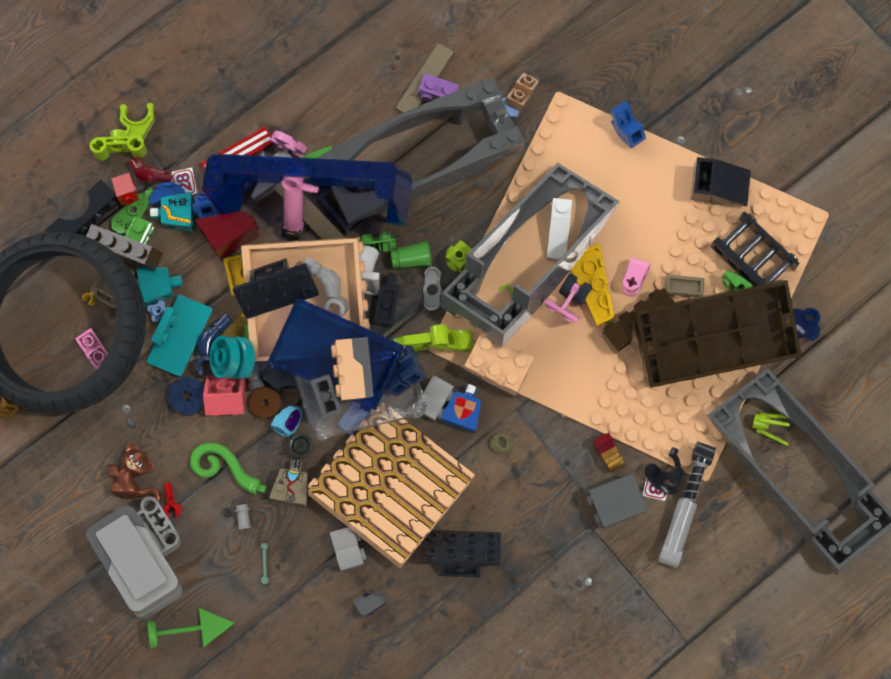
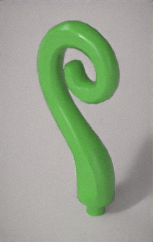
(247, 482)

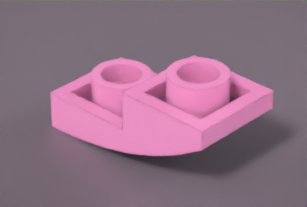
(92, 347)

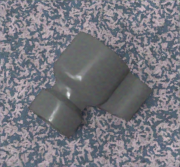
(259, 369)

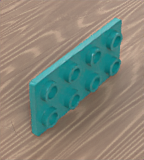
(178, 335)

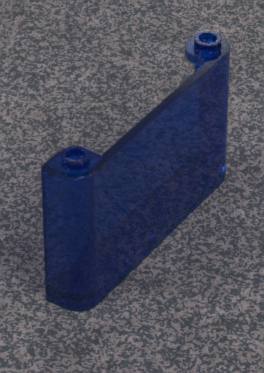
(307, 342)

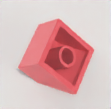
(224, 396)

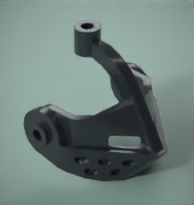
(658, 477)

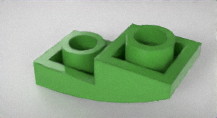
(734, 281)

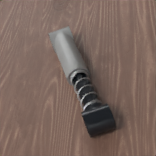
(686, 507)

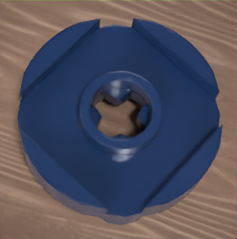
(178, 390)

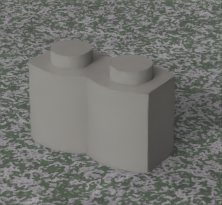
(436, 396)
(347, 548)

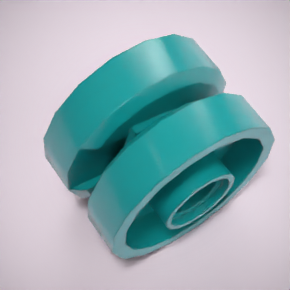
(232, 357)

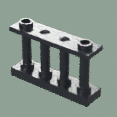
(736, 260)

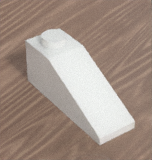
(559, 228)

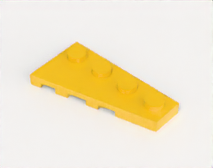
(592, 271)

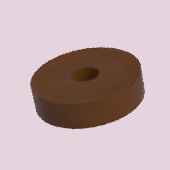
(271, 409)

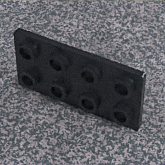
(274, 288)
(461, 551)

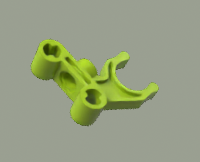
(125, 140)
(440, 338)

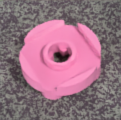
(286, 142)

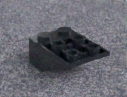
(720, 182)

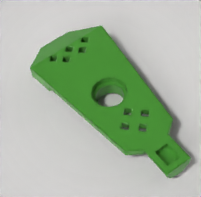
(127, 217)

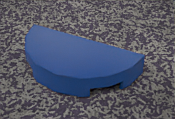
(164, 190)

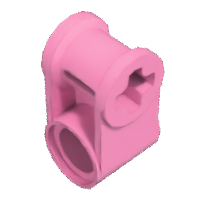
(636, 273)

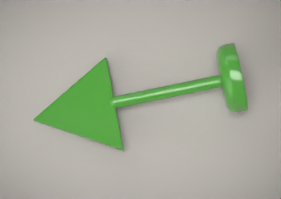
(210, 626)

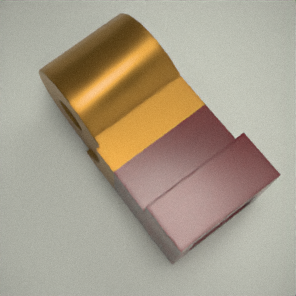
(608, 452)

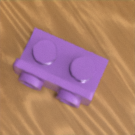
(434, 87)

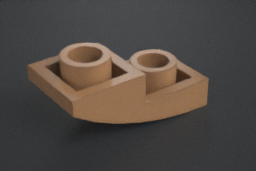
(522, 91)

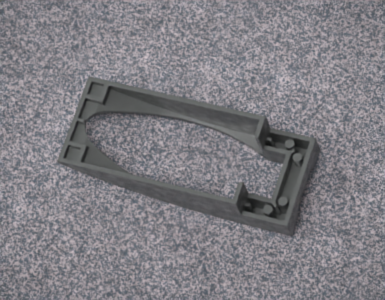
(484, 96)
(461, 293)
(859, 487)

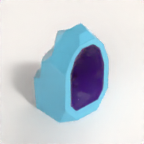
(287, 421)

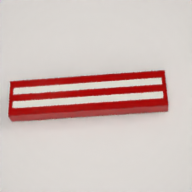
(250, 145)

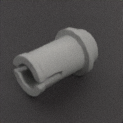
(243, 516)

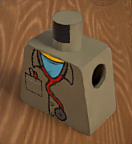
(291, 486)

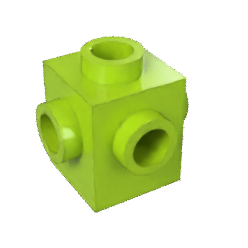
(457, 255)

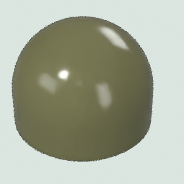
(494, 444)

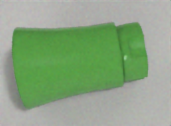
(412, 255)

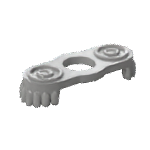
(432, 277)

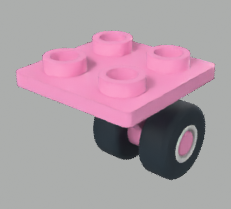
(569, 286)

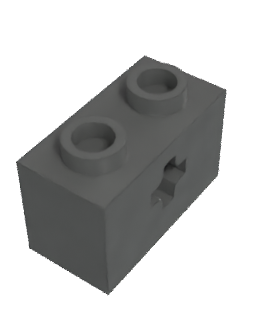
(325, 396)

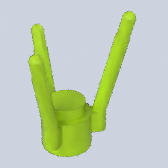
(762, 422)

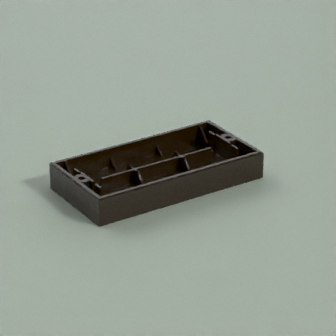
(717, 333)

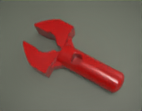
(170, 501)

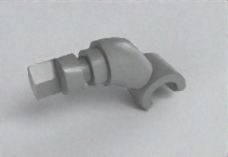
(331, 285)

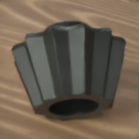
(300, 445)

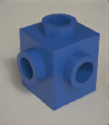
(204, 206)

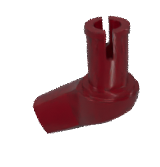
(148, 173)

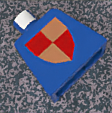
(463, 410)

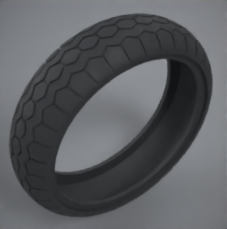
(129, 326)

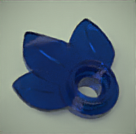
(806, 327)

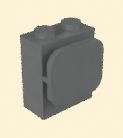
(616, 501)

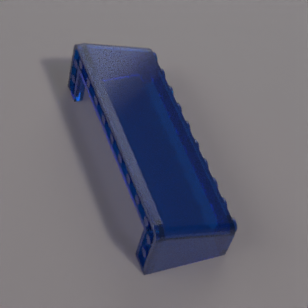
(227, 175)

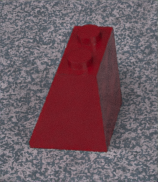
(228, 232)

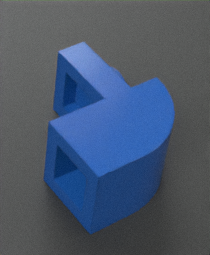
(626, 126)

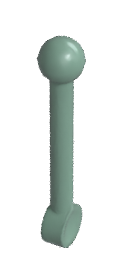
(264, 579)

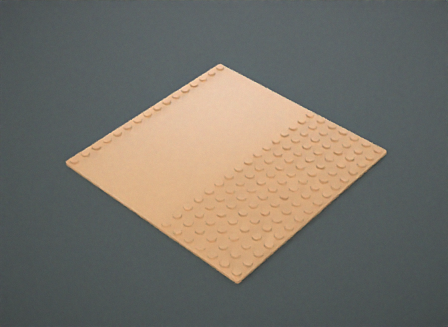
(656, 224)

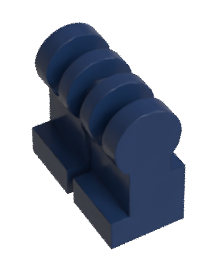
(406, 373)

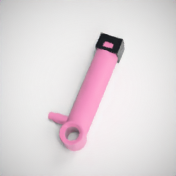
(293, 206)

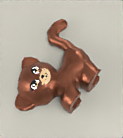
(134, 464)

